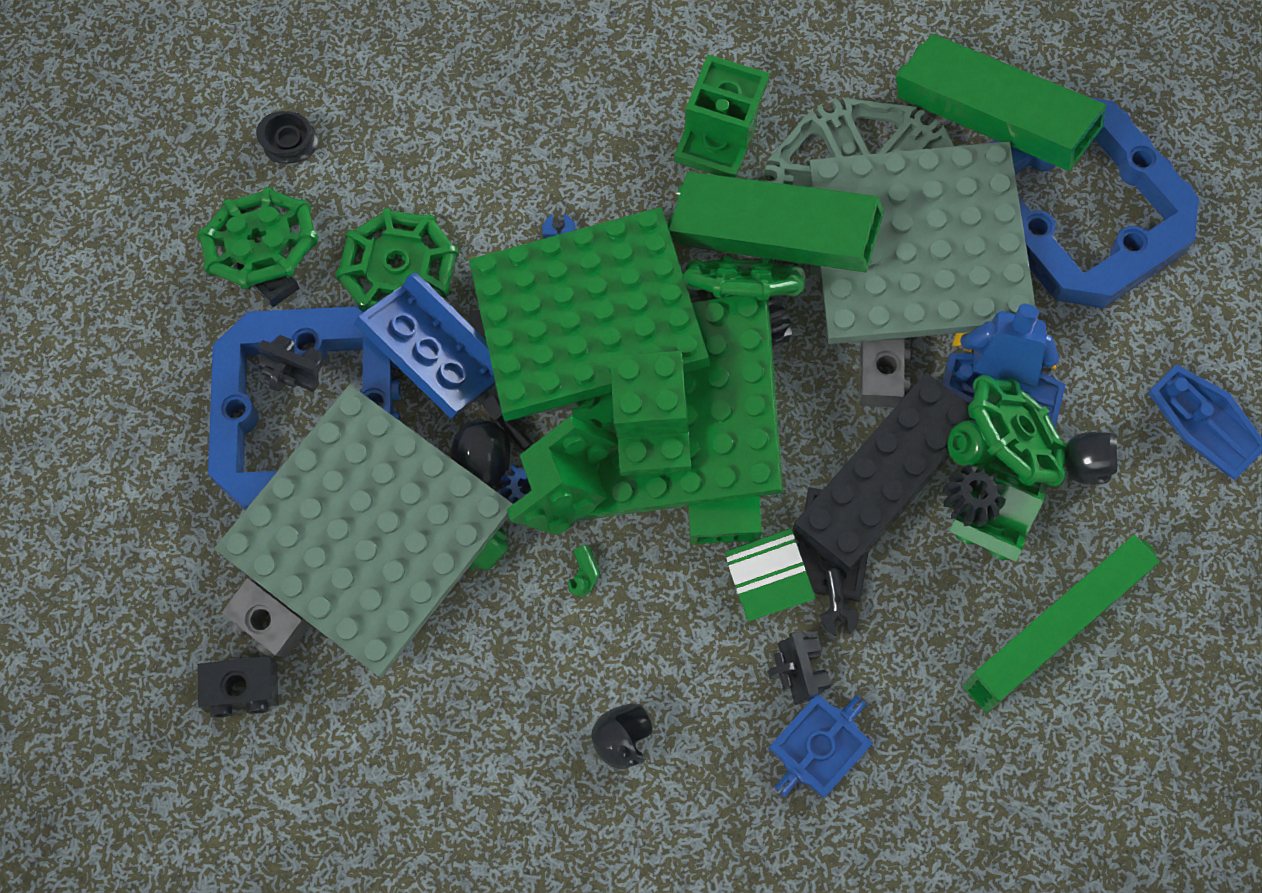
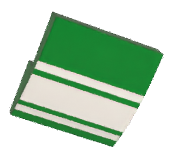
(769, 575)

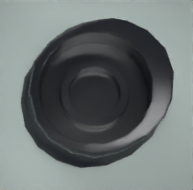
(286, 137)

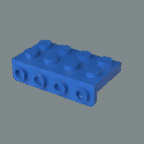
(430, 344)

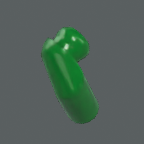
(586, 575)

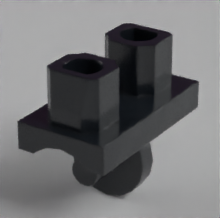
(288, 368)
(795, 668)

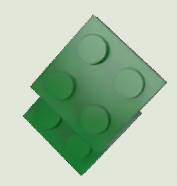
(721, 117)
(650, 413)
(563, 476)
(1008, 531)

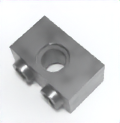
(878, 388)
(245, 614)

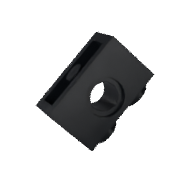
(218, 678)

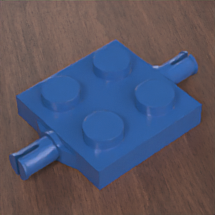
(820, 746)

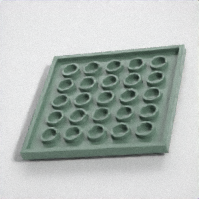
(945, 245)
(365, 530)

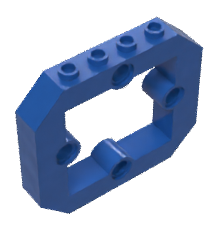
(1153, 249)
(330, 331)

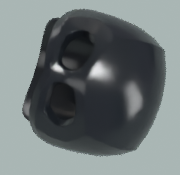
(1092, 457)
(617, 734)

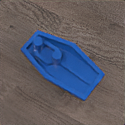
(960, 378)
(1207, 420)

